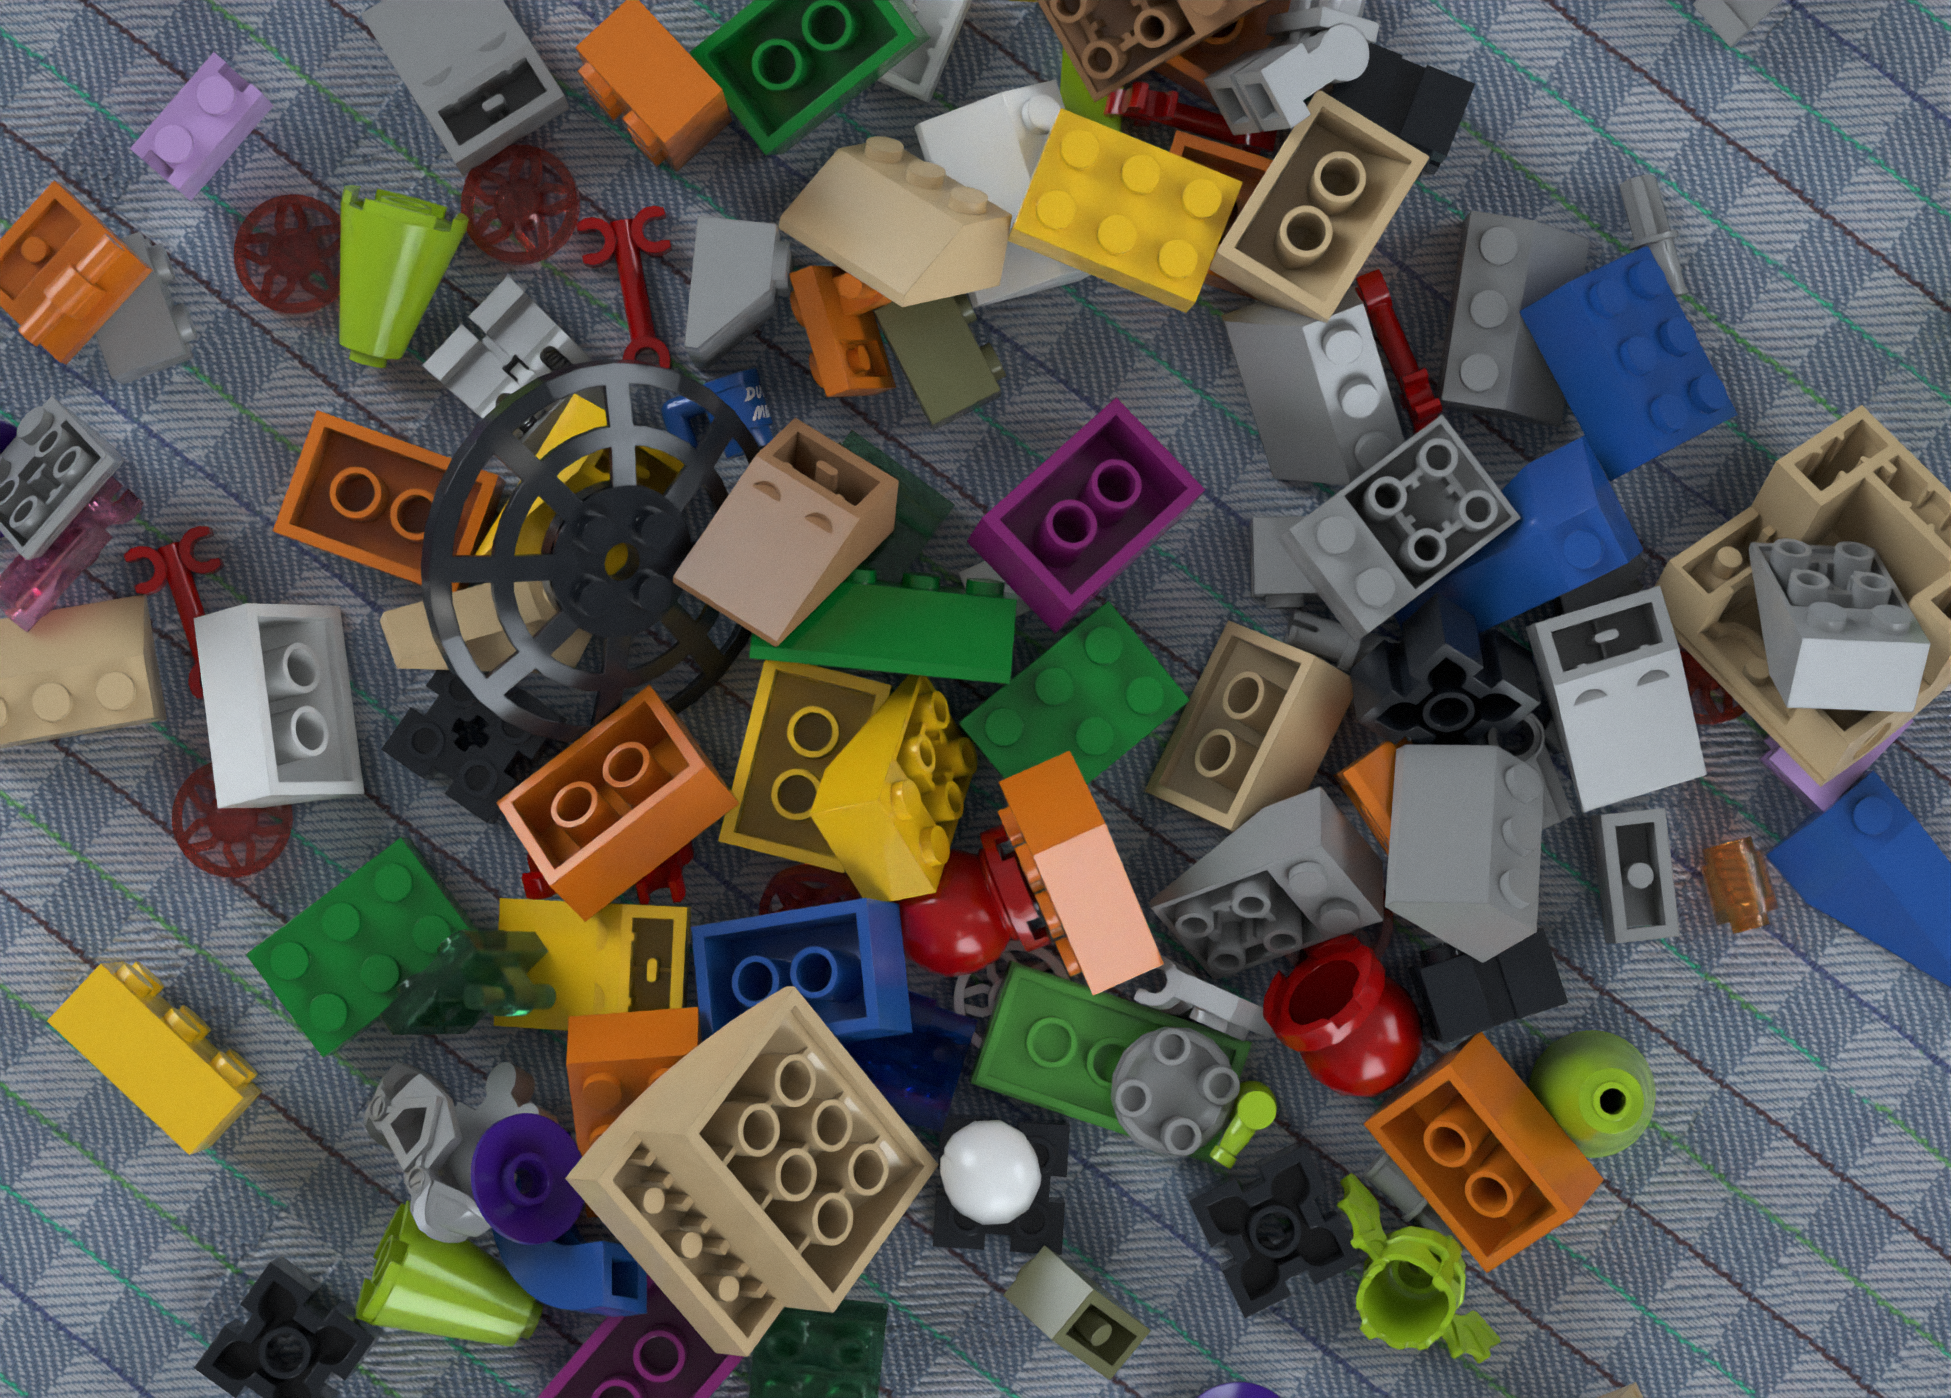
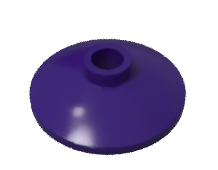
(542, 1159)

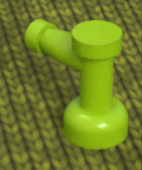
(1252, 1111)

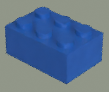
(1628, 362)
(837, 955)

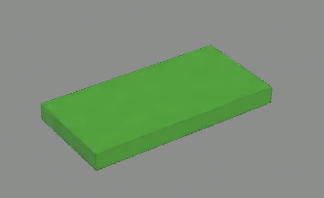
(1061, 1045)

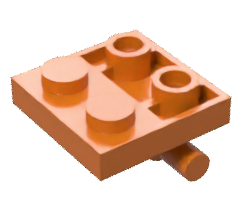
(64, 273)
(841, 331)

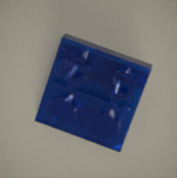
(918, 1068)

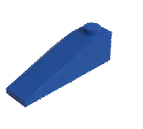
(1565, 538)
(1874, 873)

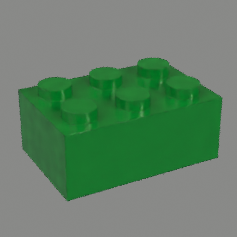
(803, 60)
(1084, 696)
(358, 943)

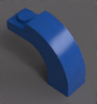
(577, 1274)

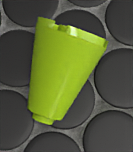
(390, 269)
(1577, 1072)
(444, 1288)

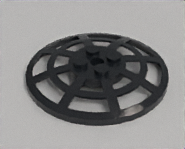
(578, 543)

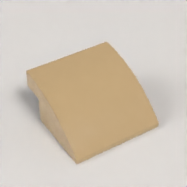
(755, 1174)

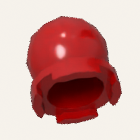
(973, 913)
(1346, 1018)

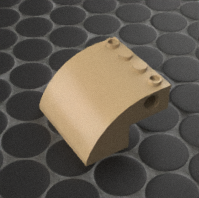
(1831, 489)

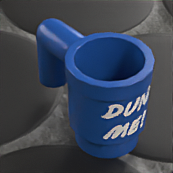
(740, 392)

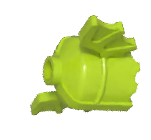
(1411, 1283)

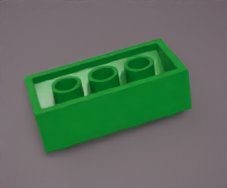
(906, 628)

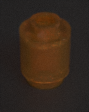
(1738, 885)

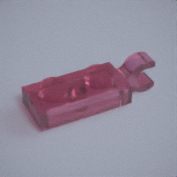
(33, 586)

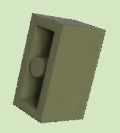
(942, 357)
(1076, 1312)

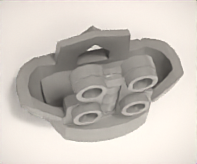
(439, 1139)

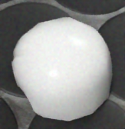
(990, 1172)

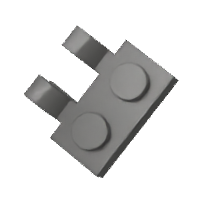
(1192, 997)

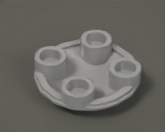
(1173, 1090)

